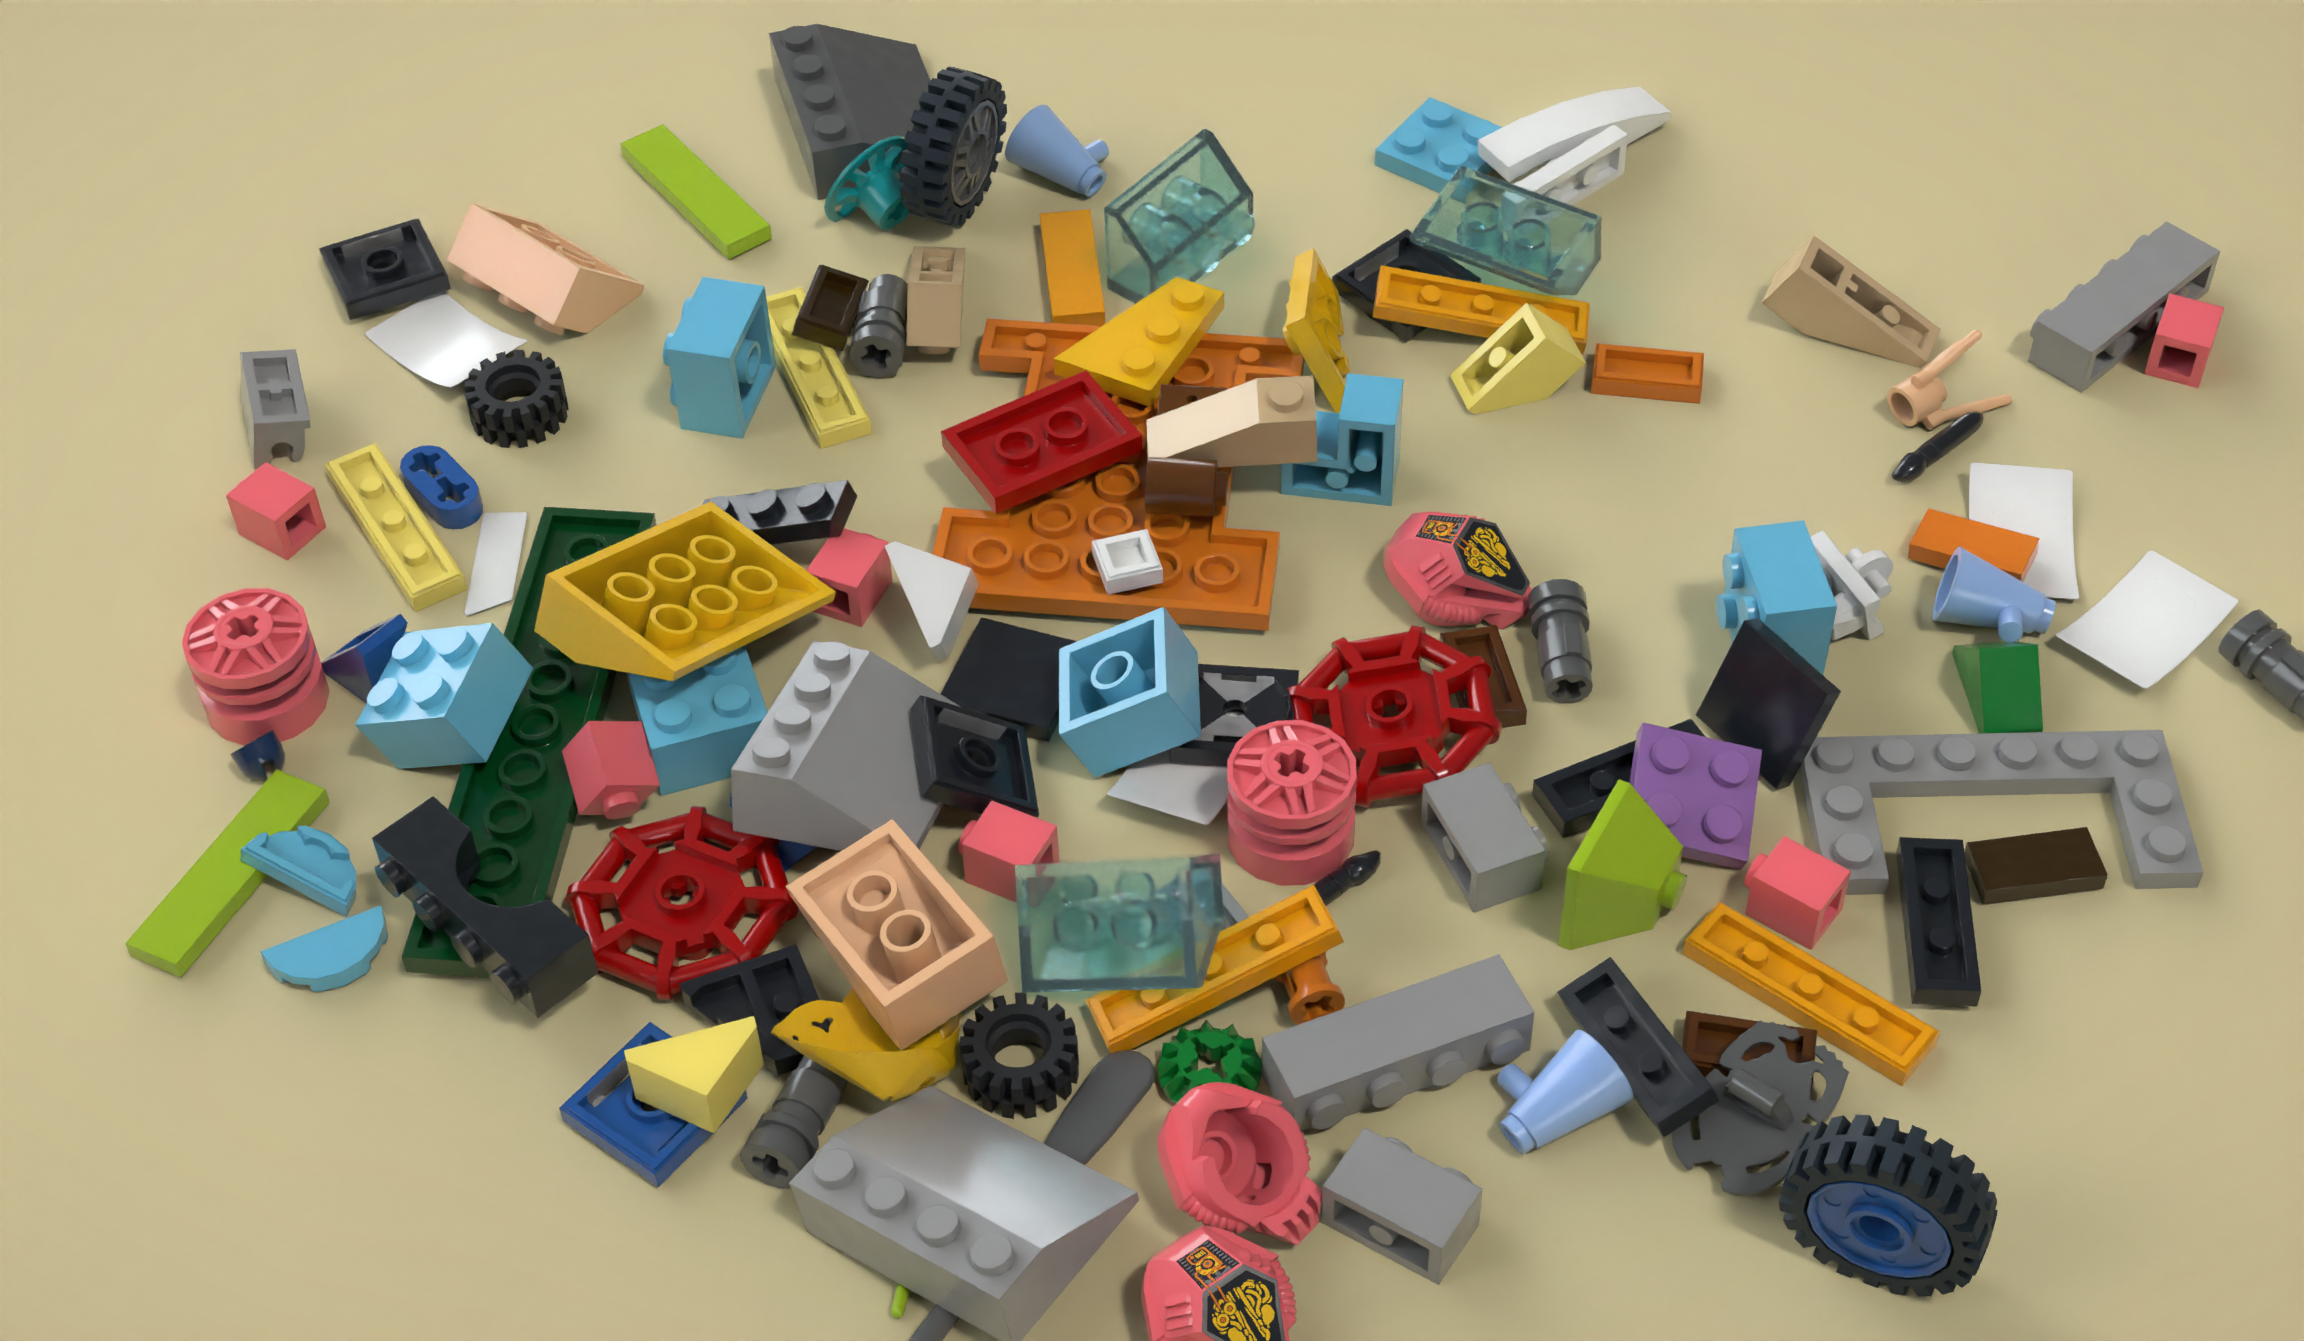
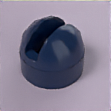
(253, 755)

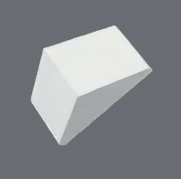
(937, 592)

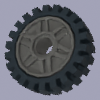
(953, 146)

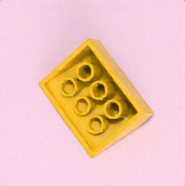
(675, 596)

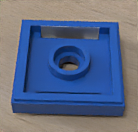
(642, 1140)

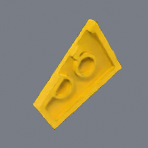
(1316, 324)
(1145, 341)

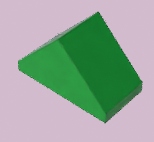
(2001, 685)

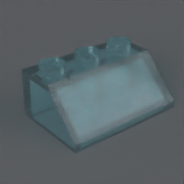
(1177, 220)
(1512, 233)
(1118, 922)

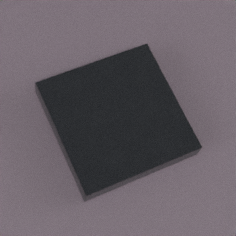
(1010, 676)
(1768, 701)

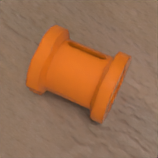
(1311, 990)

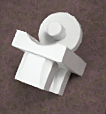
(1856, 585)

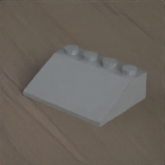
(835, 754)
(960, 1209)

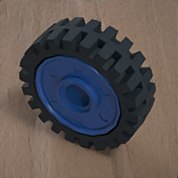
(1888, 1205)

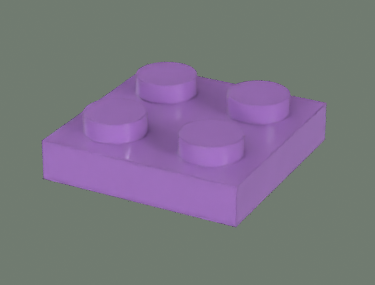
(1699, 791)

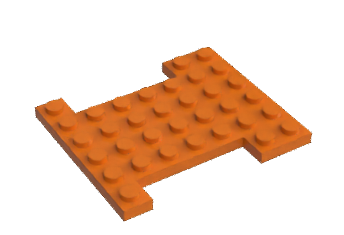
(1042, 549)

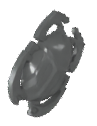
(1759, 1110)

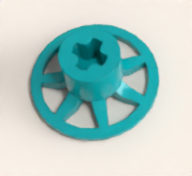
(876, 190)

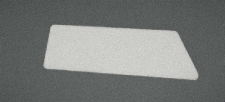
(496, 560)

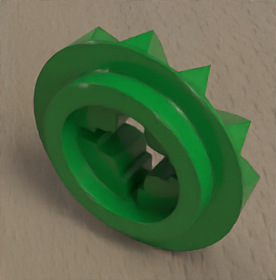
(1180, 1060)

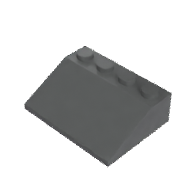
(844, 94)

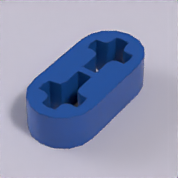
(432, 492)

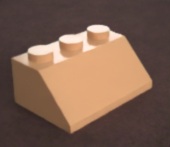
(539, 271)

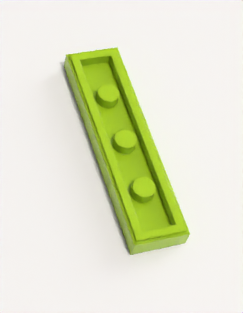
(696, 191)
(219, 879)

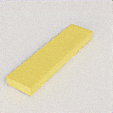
(815, 376)
(396, 527)

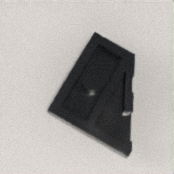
(761, 988)

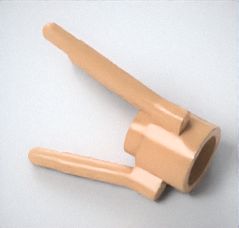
(1922, 394)

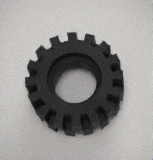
(519, 419)
(1019, 1085)

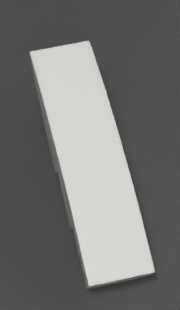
(1568, 124)

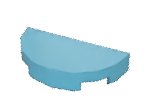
(308, 863)
(330, 954)

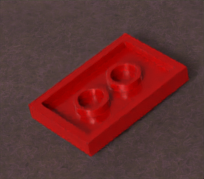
(1041, 441)

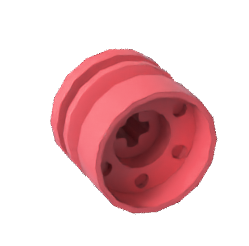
(255, 665)
(1291, 802)

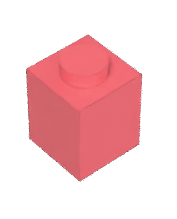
(2183, 340)
(276, 511)
(858, 572)
(610, 768)
(1000, 842)
(1796, 891)

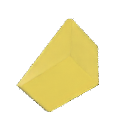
(698, 1072)

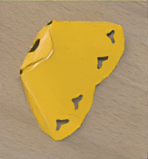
(865, 1053)

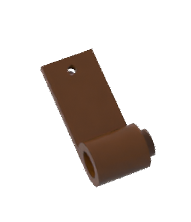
(1184, 484)

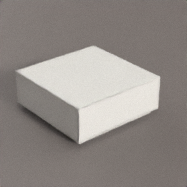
(1127, 561)

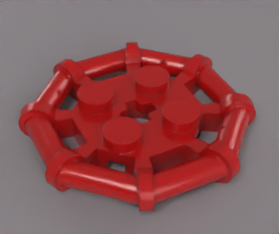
(1389, 673)
(687, 928)

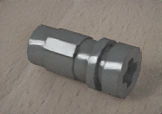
(881, 332)
(1561, 626)
(2267, 654)
(788, 1134)

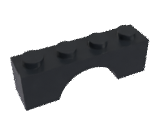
(528, 950)

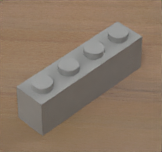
(2120, 306)
(1398, 1044)

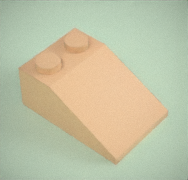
(899, 934)

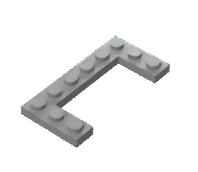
(2132, 765)

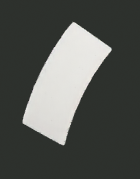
(441, 339)
(2033, 504)
(2150, 620)
(1175, 788)

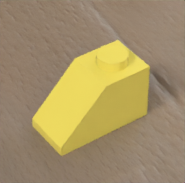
(1518, 363)

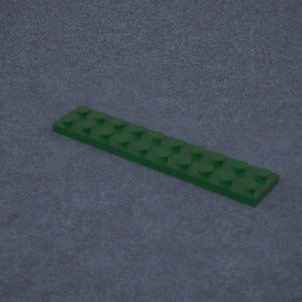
(523, 795)

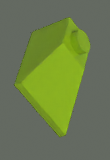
(1621, 873)

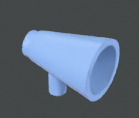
(1051, 151)
(1988, 597)
(1568, 1093)

